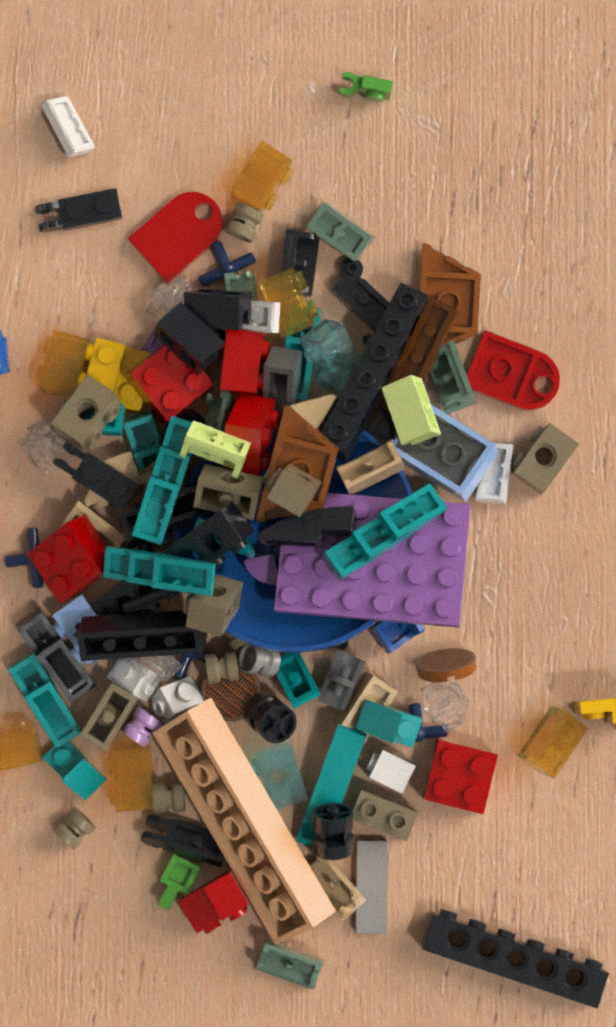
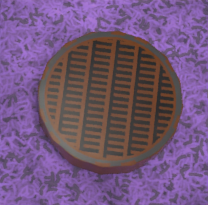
(446, 663)
(231, 696)

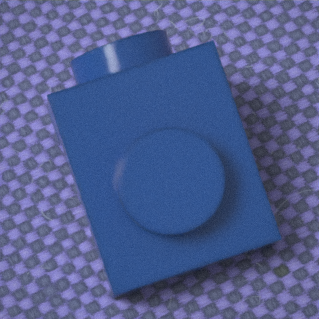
(393, 634)

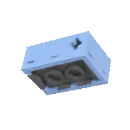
(452, 459)

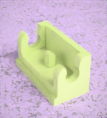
(411, 410)
(215, 446)

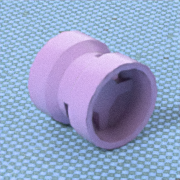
(141, 726)

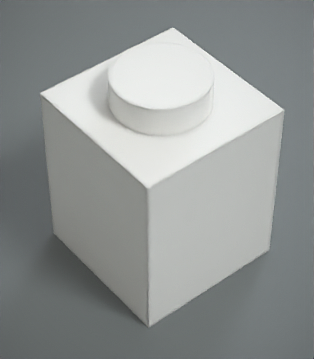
(390, 770)

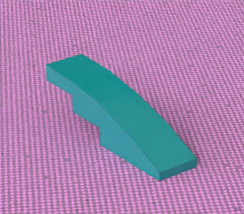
(163, 484)
(385, 531)
(159, 570)
(333, 776)

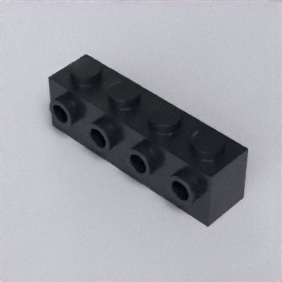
(138, 636)

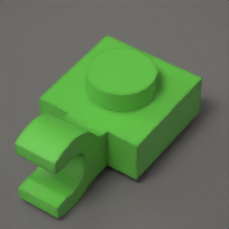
(374, 88)
(179, 877)

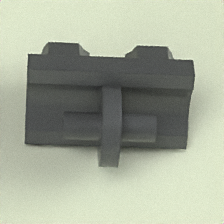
(341, 680)

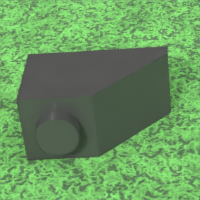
(282, 376)

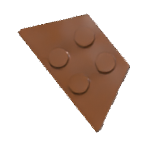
(454, 285)
(304, 448)

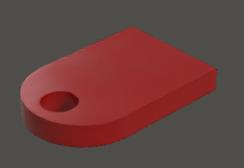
(176, 236)
(509, 373)

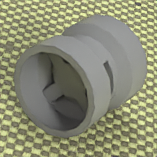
(263, 661)

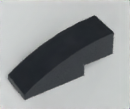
(182, 516)
(310, 527)
(55, 655)

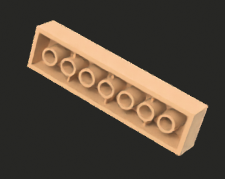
(244, 822)

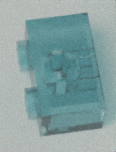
(330, 354)
(280, 756)

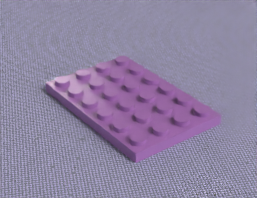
(408, 584)

